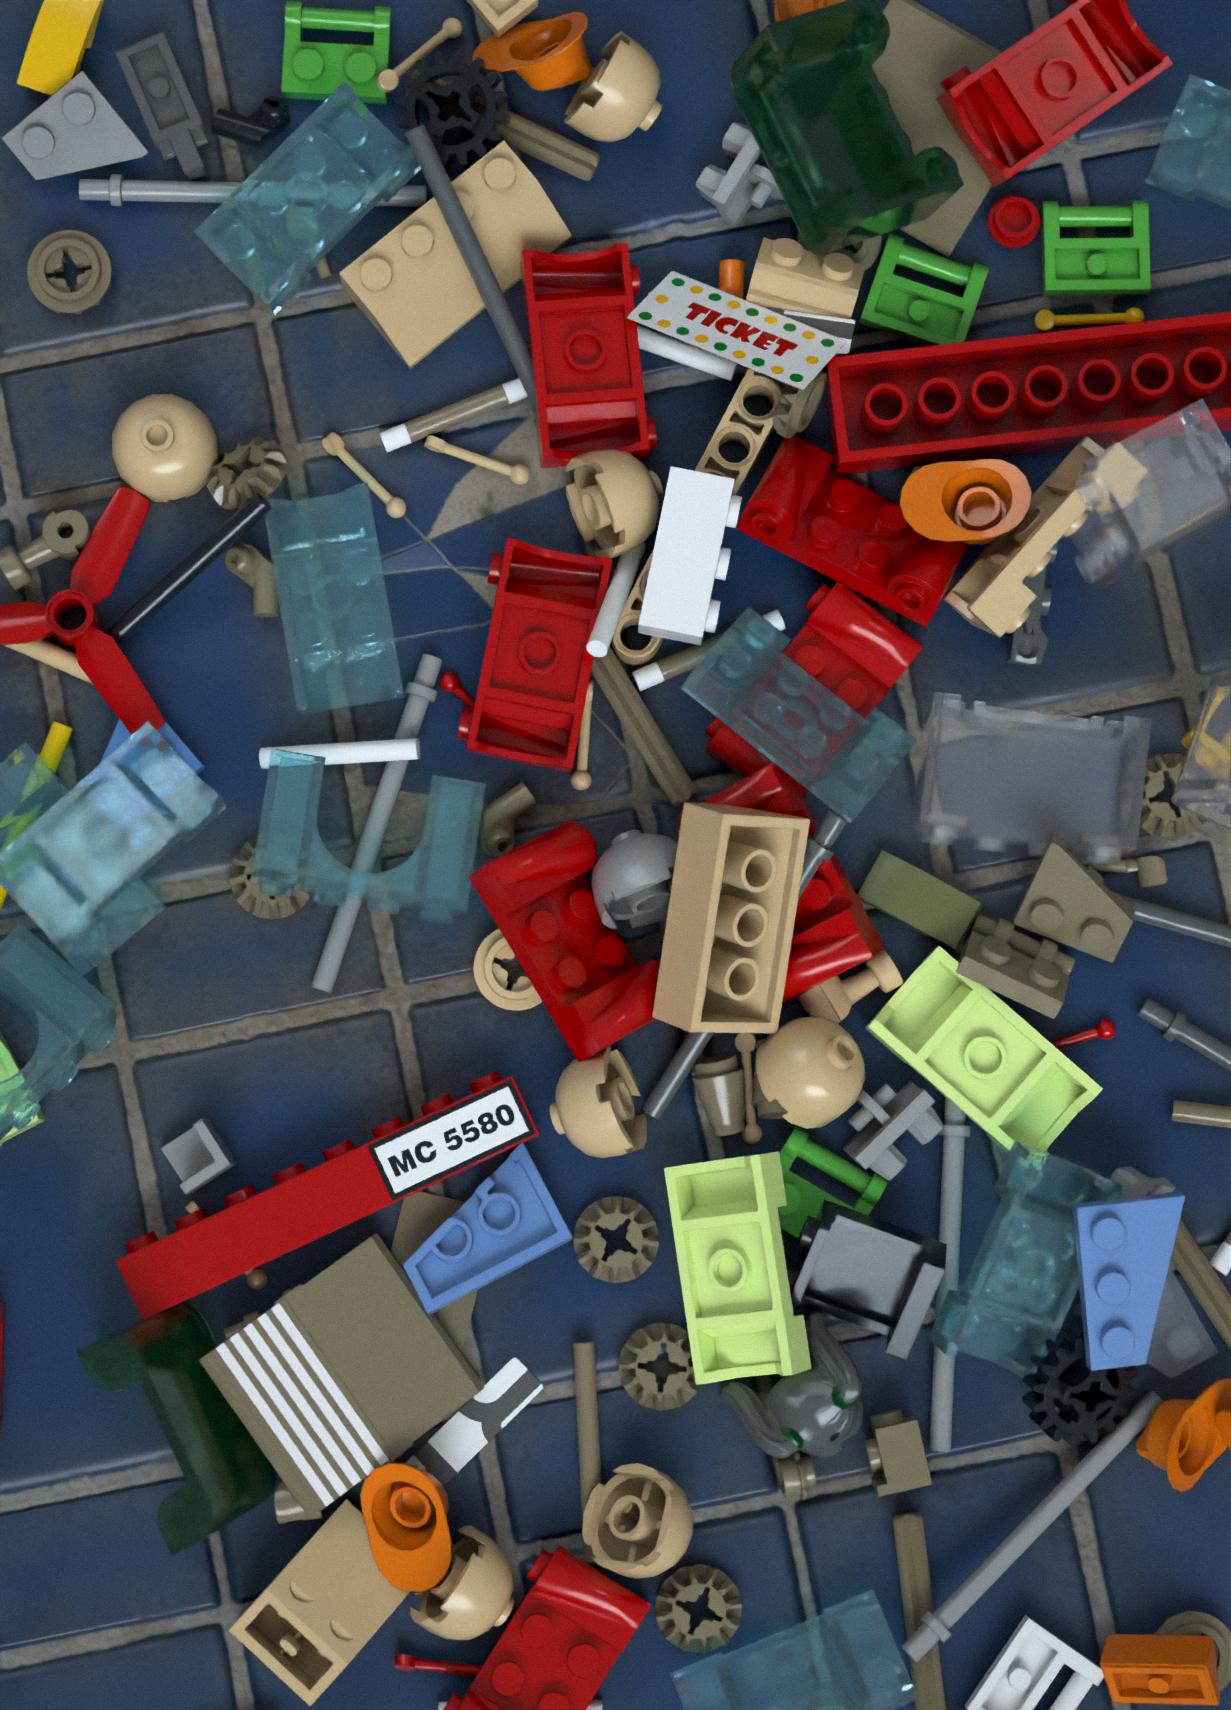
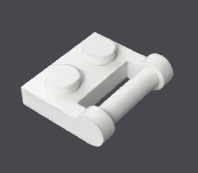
(1028, 1668)

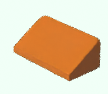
(1161, 1669)

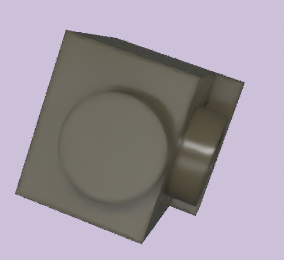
(897, 1453)

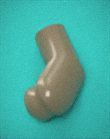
(258, 572)
(499, 820)

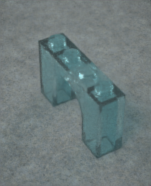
(294, 858)
(66, 1015)

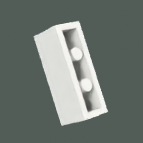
(689, 556)

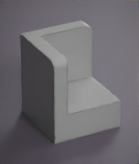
(199, 1156)

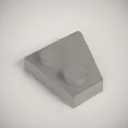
(73, 133)

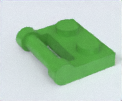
(319, 68)
(1095, 264)
(917, 309)
(806, 1198)

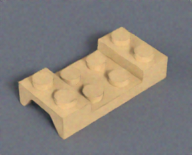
(992, 587)

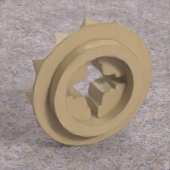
(493, 979)

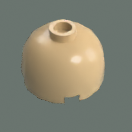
(617, 93)
(164, 447)
(613, 500)
(811, 1070)
(598, 1107)
(638, 1522)
(473, 1591)

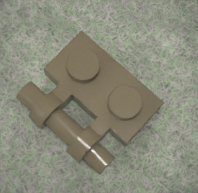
(1016, 965)

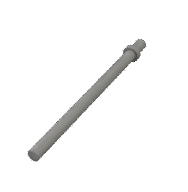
(120, 190)
(420, 694)
(949, 1233)
(936, 1625)

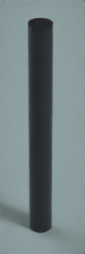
(189, 569)

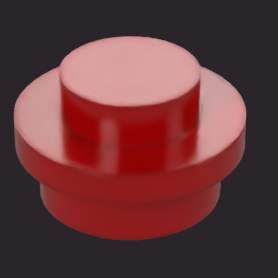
(1013, 221)

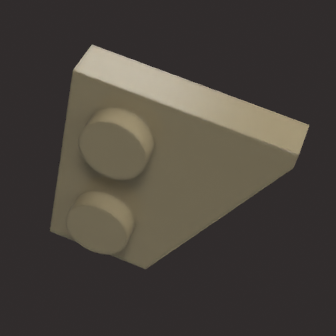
(1074, 904)

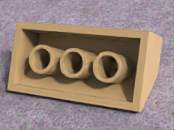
(415, 276)
(730, 919)

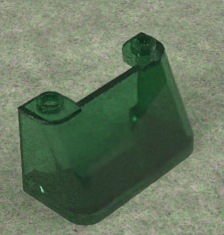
(211, 1444)

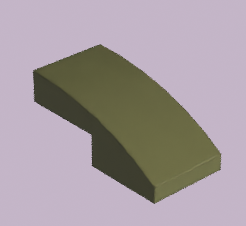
(919, 900)

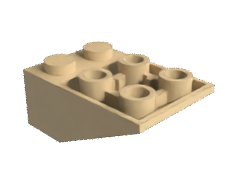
(320, 1606)

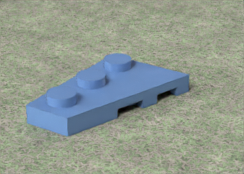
(489, 1236)
(1123, 1272)

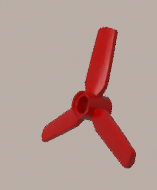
(91, 583)

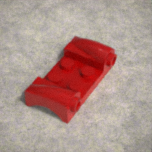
(1049, 85)
(585, 354)
(848, 532)
(846, 650)
(536, 656)
(830, 921)
(560, 942)
(557, 1640)

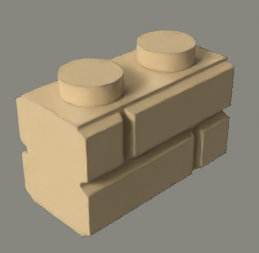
(804, 282)

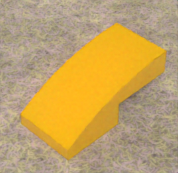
(58, 43)

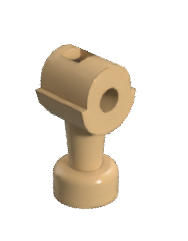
(836, 996)

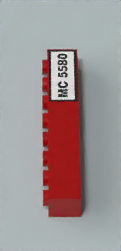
(326, 1197)

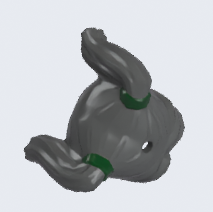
(805, 1409)

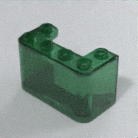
(832, 128)

